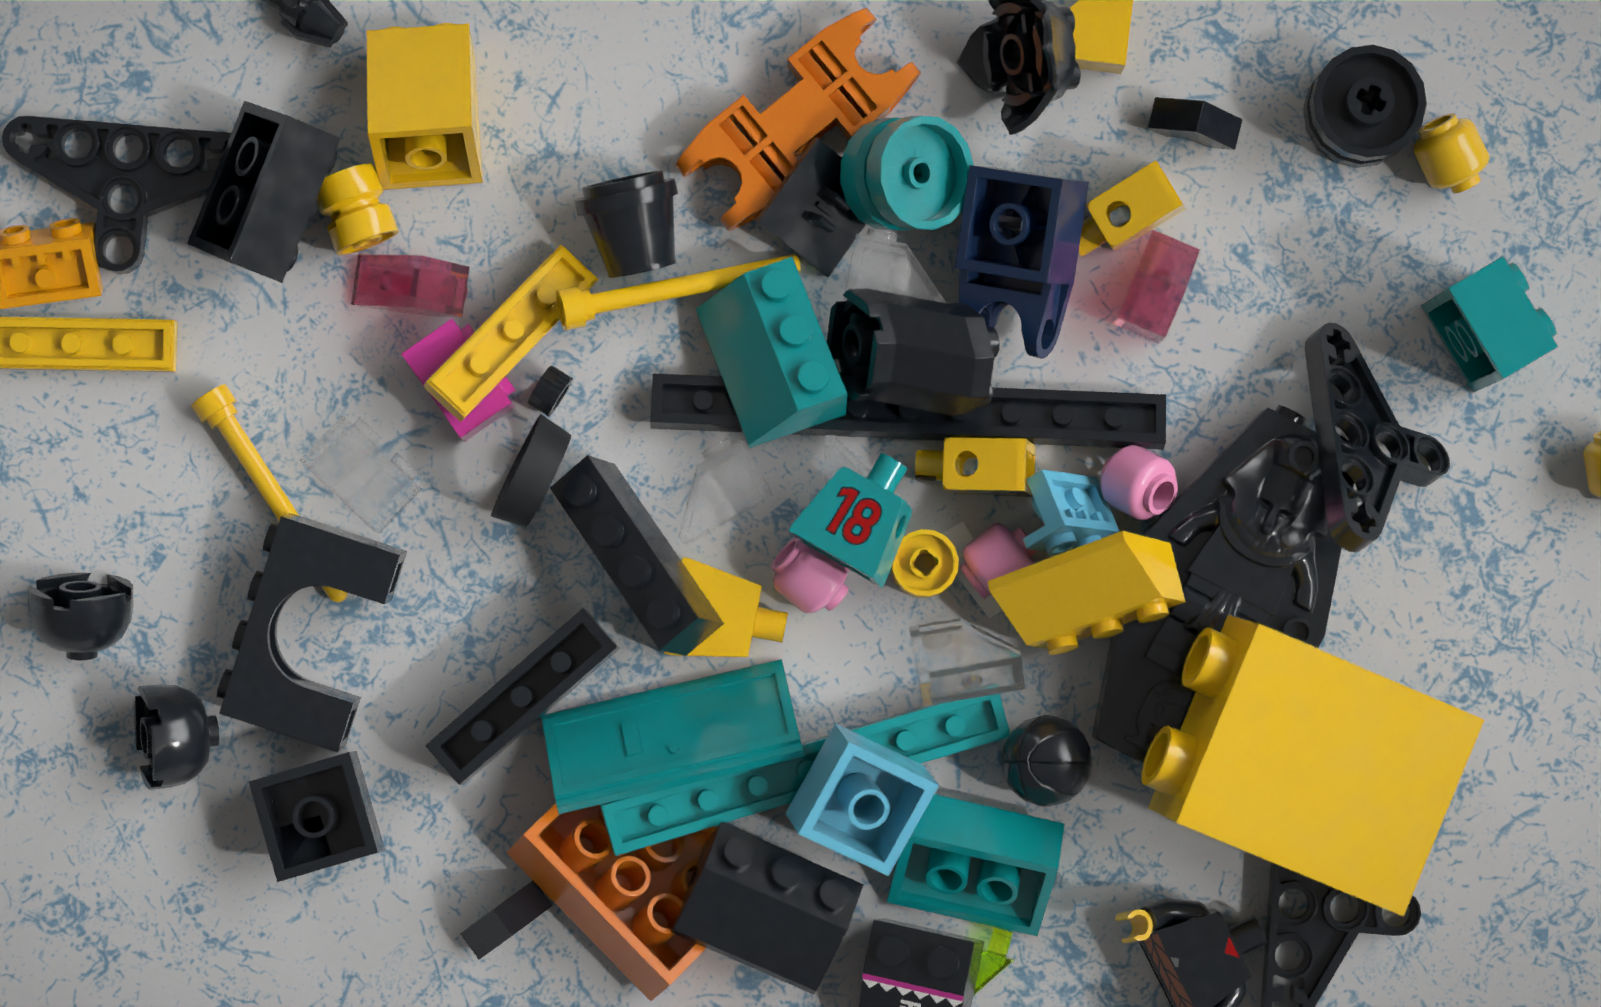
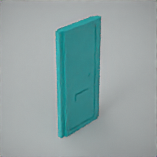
(671, 736)

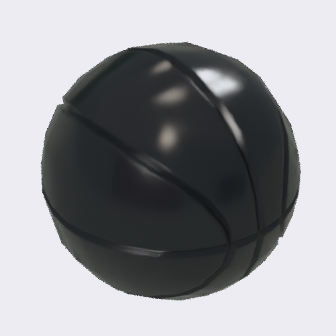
(1046, 760)

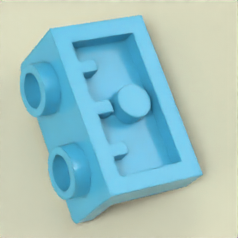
(1070, 510)

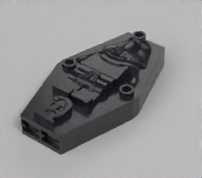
(1245, 546)

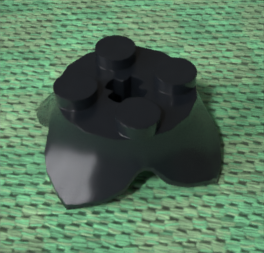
(1024, 57)

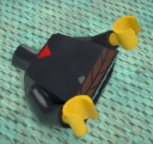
(1195, 951)

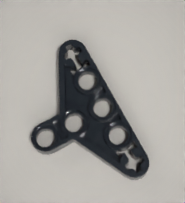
(101, 173)
(1363, 418)
(1319, 935)

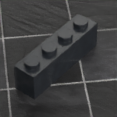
(636, 556)
(522, 697)

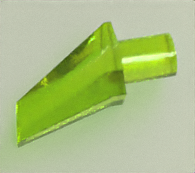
(995, 958)

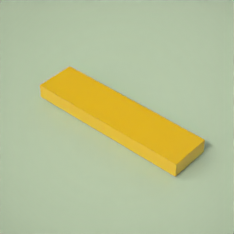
(507, 335)
(88, 344)

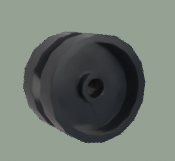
(1388, 87)

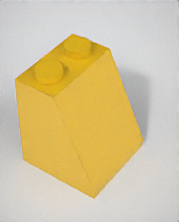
(423, 106)

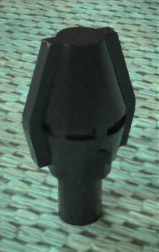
(311, 20)

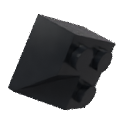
(316, 816)

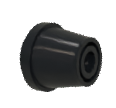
(631, 222)

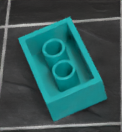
(1491, 324)

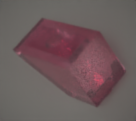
(410, 285)
(1157, 287)

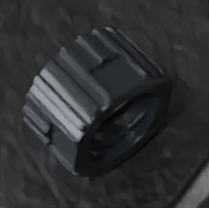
(550, 390)

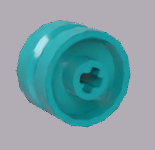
(906, 173)

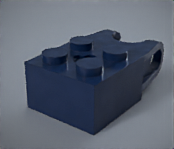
(1019, 266)

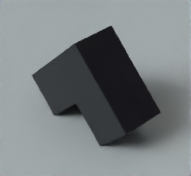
(1195, 121)
(506, 919)

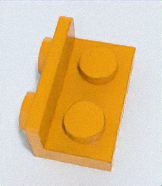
(48, 264)

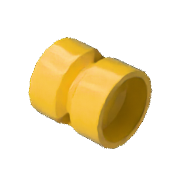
(355, 209)
(925, 564)

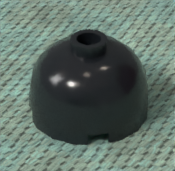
(80, 613)
(172, 734)

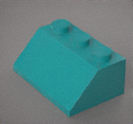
(772, 354)
(979, 865)

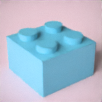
(861, 799)

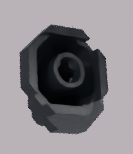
(913, 351)

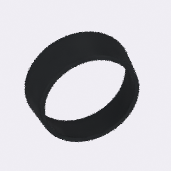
(531, 473)

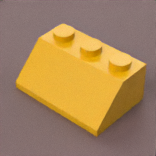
(1090, 591)

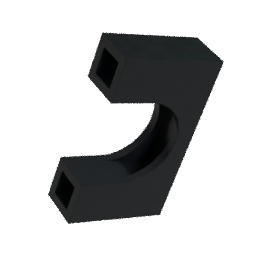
(262, 684)

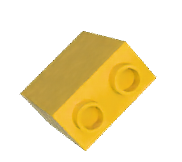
(1310, 762)

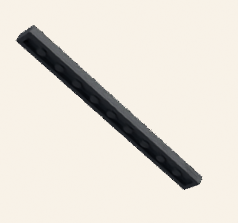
(1028, 414)

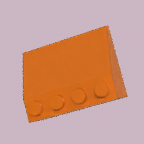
(618, 900)

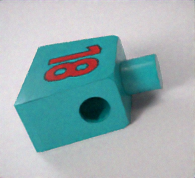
(858, 519)

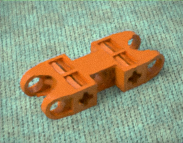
(797, 116)

